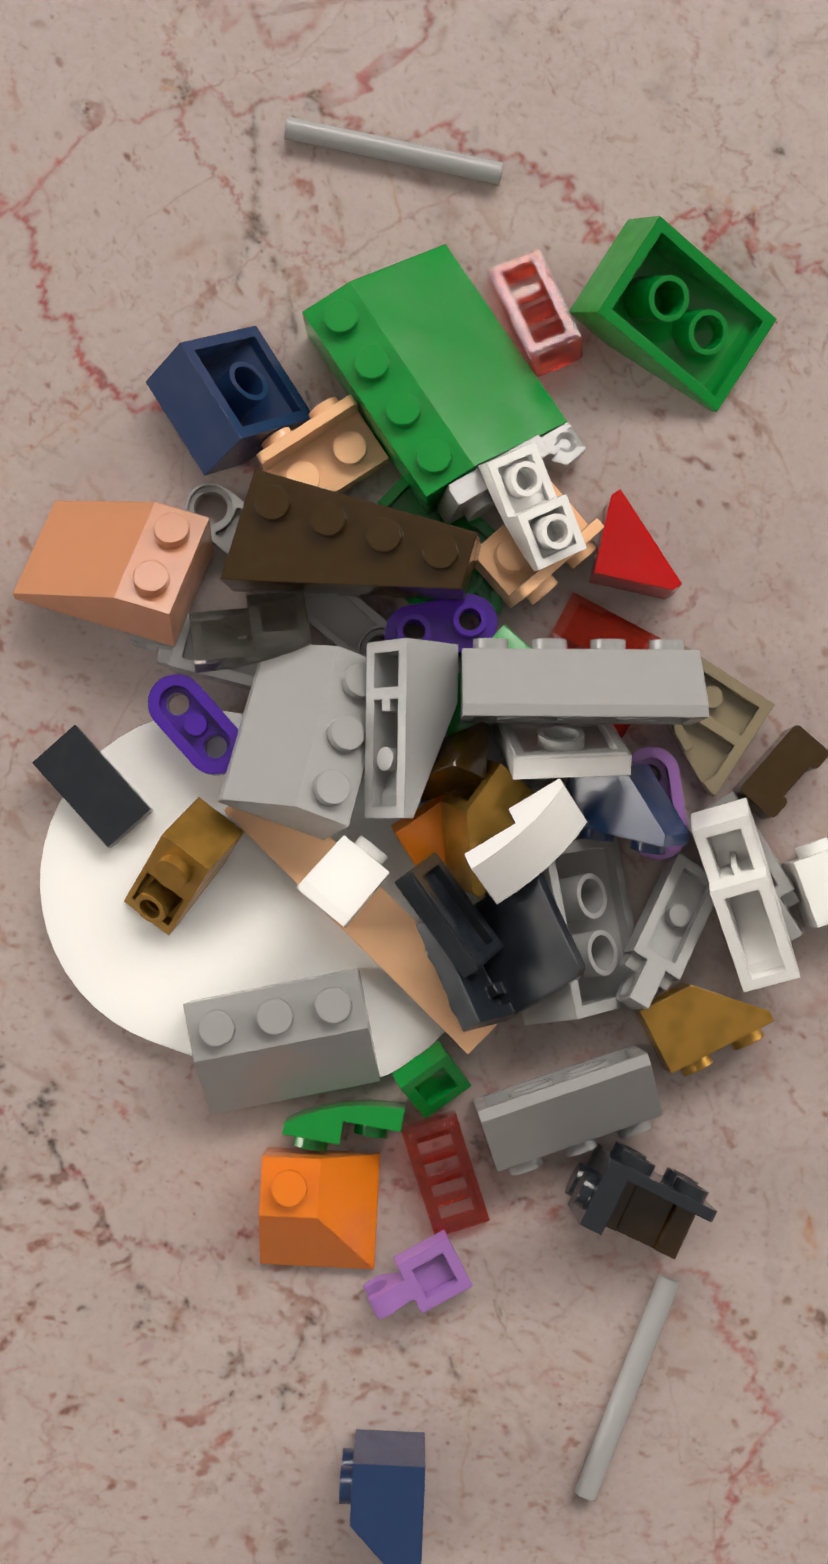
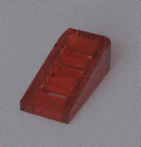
(551, 344)
(430, 1129)

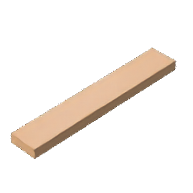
(379, 928)

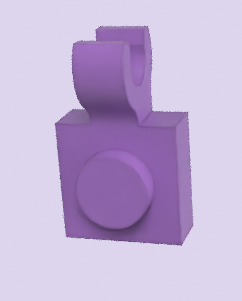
(427, 1274)

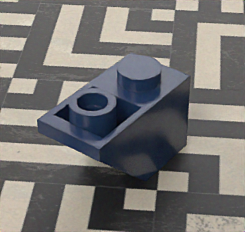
(629, 808)

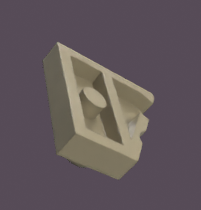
(719, 741)

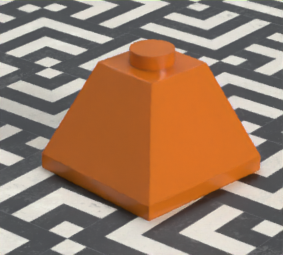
(318, 1207)

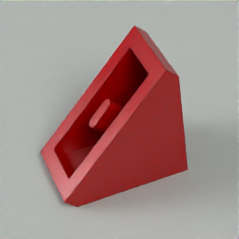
(629, 555)

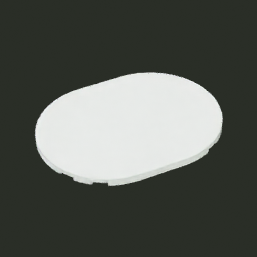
(237, 936)

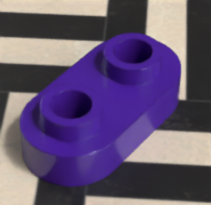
(441, 621)
(196, 726)

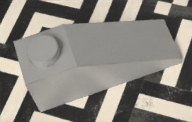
(407, 716)

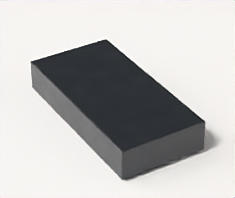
(92, 786)
(449, 915)

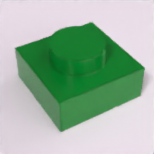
(431, 1079)

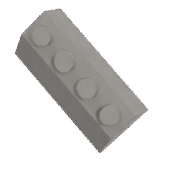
(582, 684)

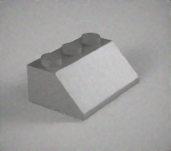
(302, 741)
(597, 910)
(282, 1041)
(569, 1109)

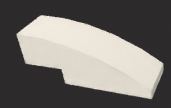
(744, 895)

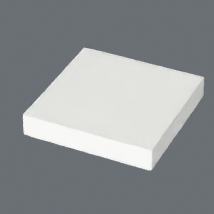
(562, 750)

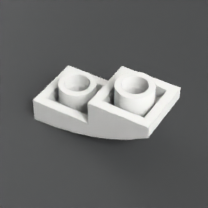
(528, 505)
(541, 833)

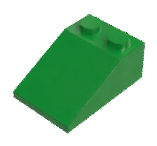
(672, 311)

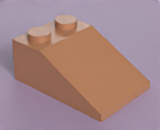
(119, 565)

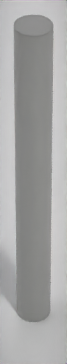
(393, 150)
(626, 1387)

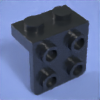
(532, 965)
(600, 1183)

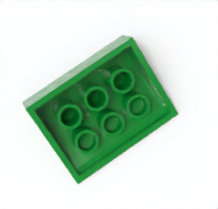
(430, 370)

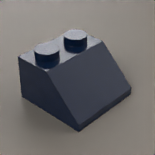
(226, 397)
(386, 1492)

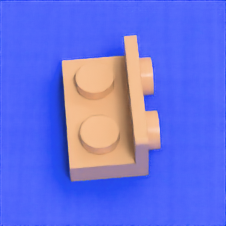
(328, 450)
(510, 573)

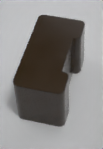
(779, 770)
(651, 1220)

